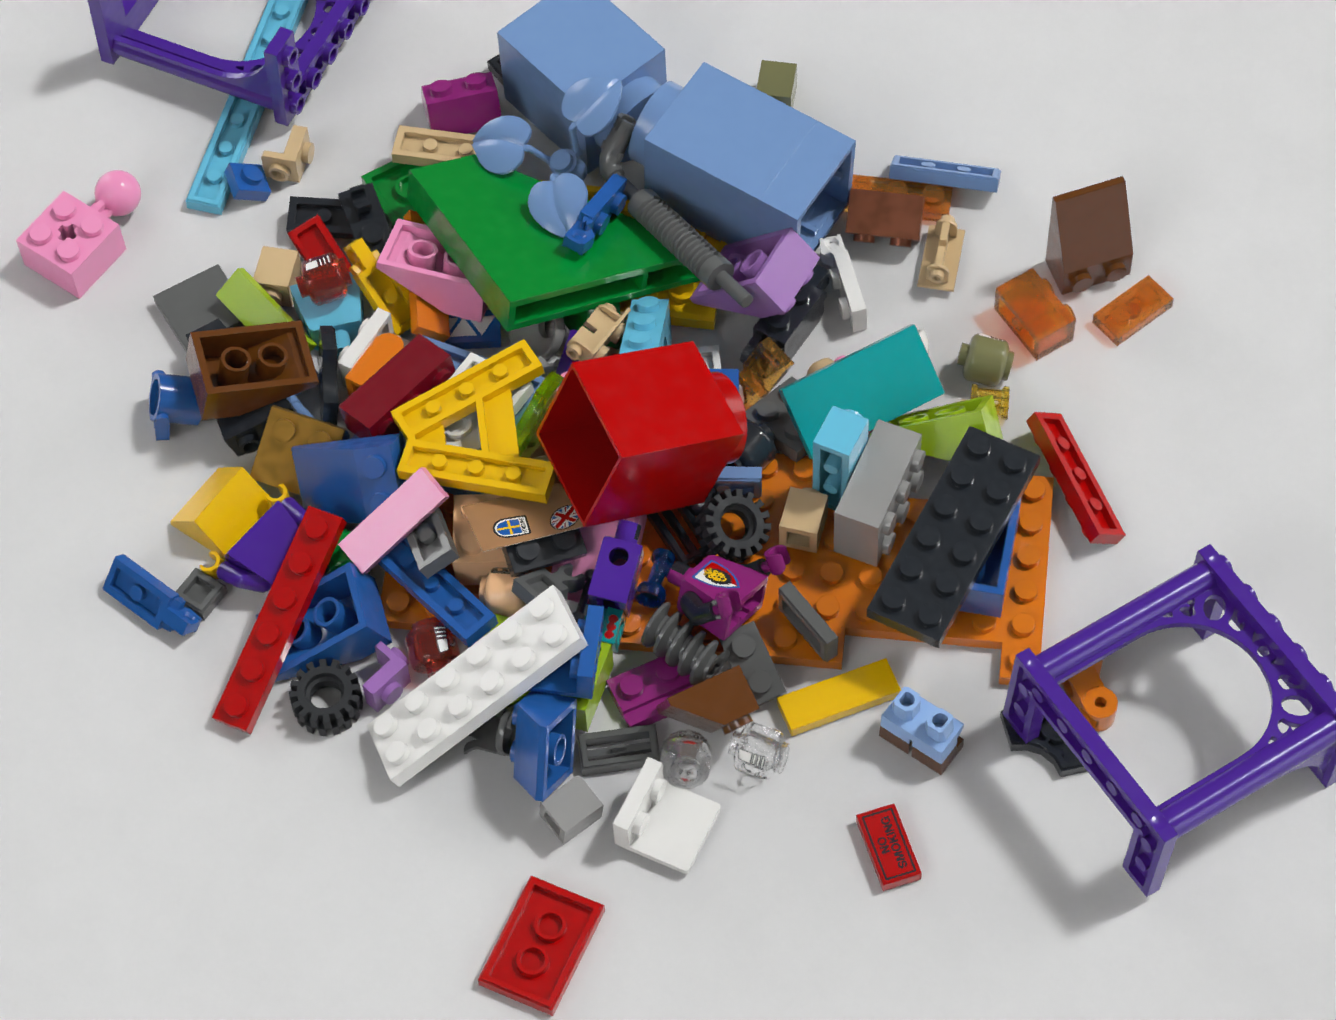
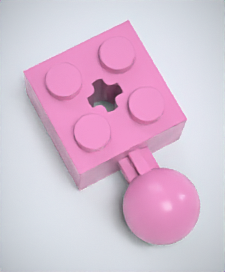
(78, 241)

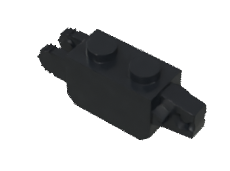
(795, 326)

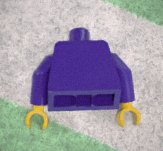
(261, 551)

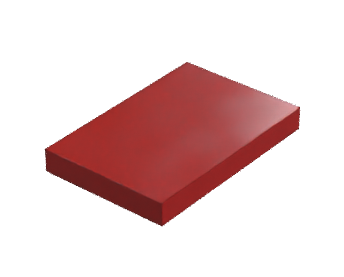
(541, 945)

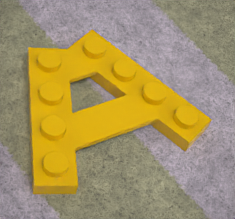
(498, 465)

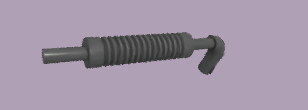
(665, 223)

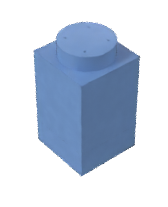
(741, 160)

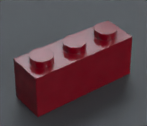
(404, 377)

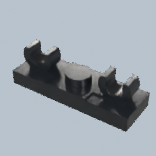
(365, 216)

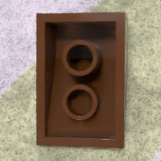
(1090, 236)
(248, 367)

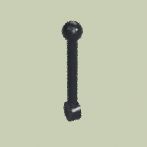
(579, 613)

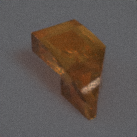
(763, 371)

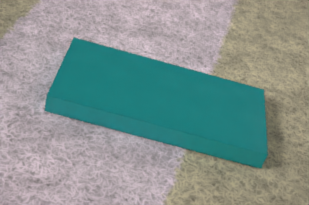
(874, 381)

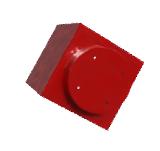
(642, 432)

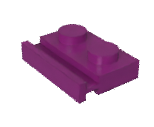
(643, 688)

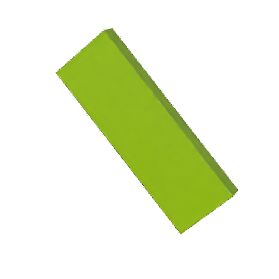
(252, 303)

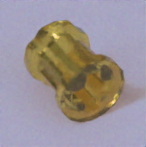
(1001, 396)

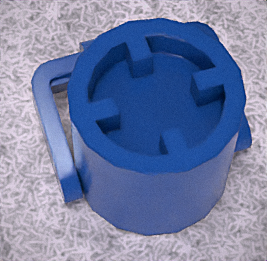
(173, 402)

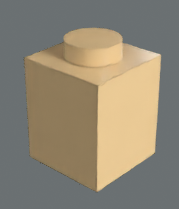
(277, 272)
(803, 519)

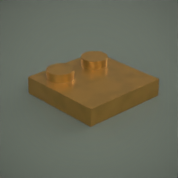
(282, 431)

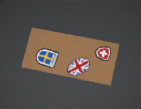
(515, 520)

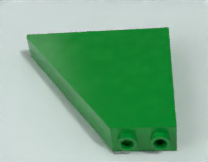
(521, 265)

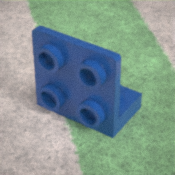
(578, 674)

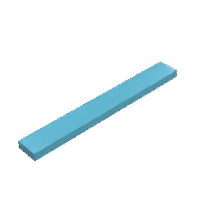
(239, 117)

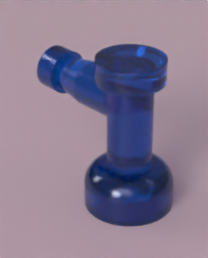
(651, 592)

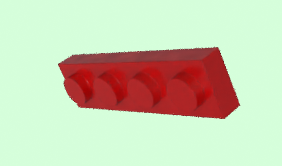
(1075, 478)

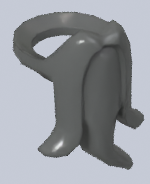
(494, 735)

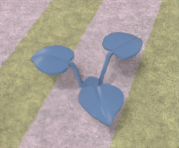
(557, 202)

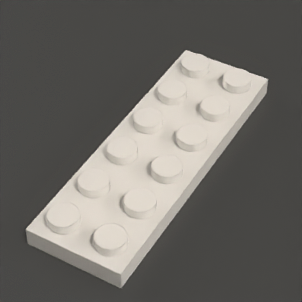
(476, 685)

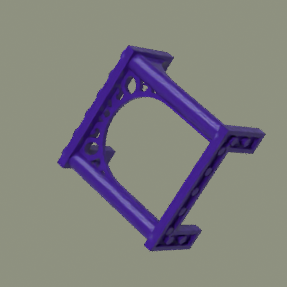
(275, 82)
(1193, 601)

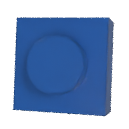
(247, 182)

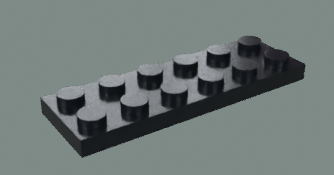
(953, 537)

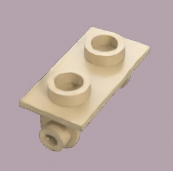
(941, 255)
(607, 327)

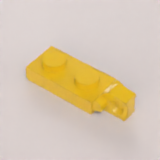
(378, 287)

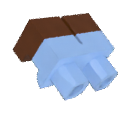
(923, 728)

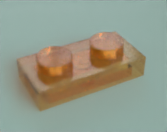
(1132, 310)

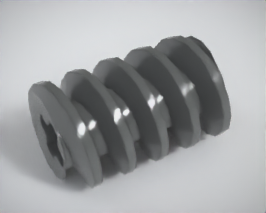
(682, 647)

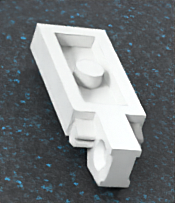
(844, 278)

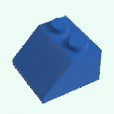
(543, 742)

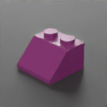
(461, 103)

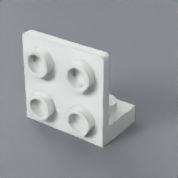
(664, 820)

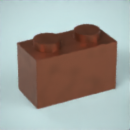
(885, 216)

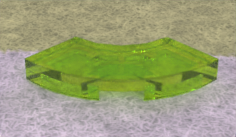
(537, 409)

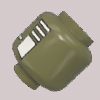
(985, 360)

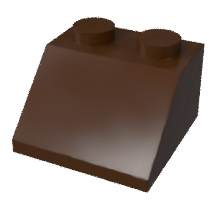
(714, 704)

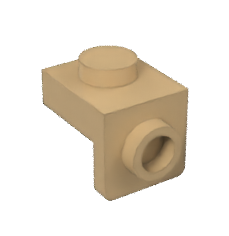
(291, 163)

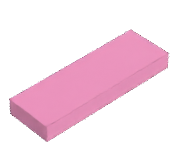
(393, 520)

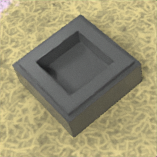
(201, 593)

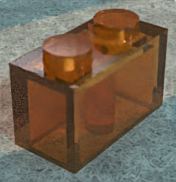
(1035, 313)

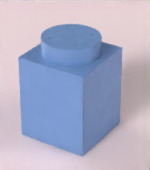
(574, 41)

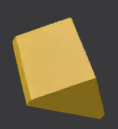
(222, 509)

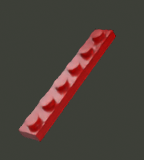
(279, 620)

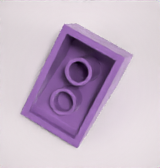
(769, 268)

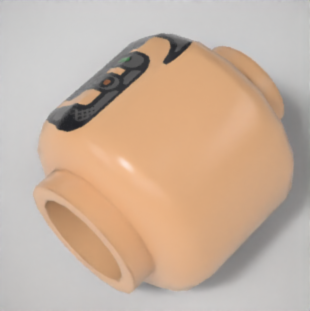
(497, 592)

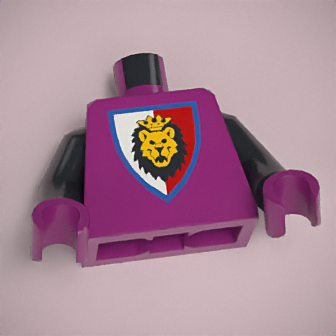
(725, 593)

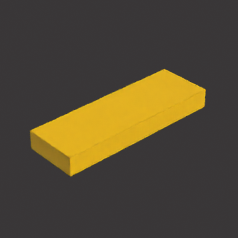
(838, 697)

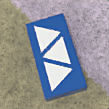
(474, 334)

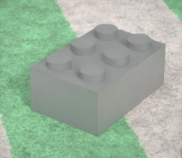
(878, 493)

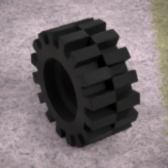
(749, 513)
(319, 678)

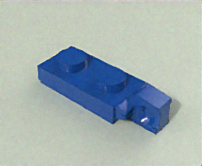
(596, 215)
(149, 597)

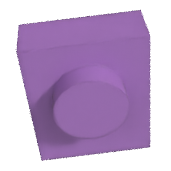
(389, 680)

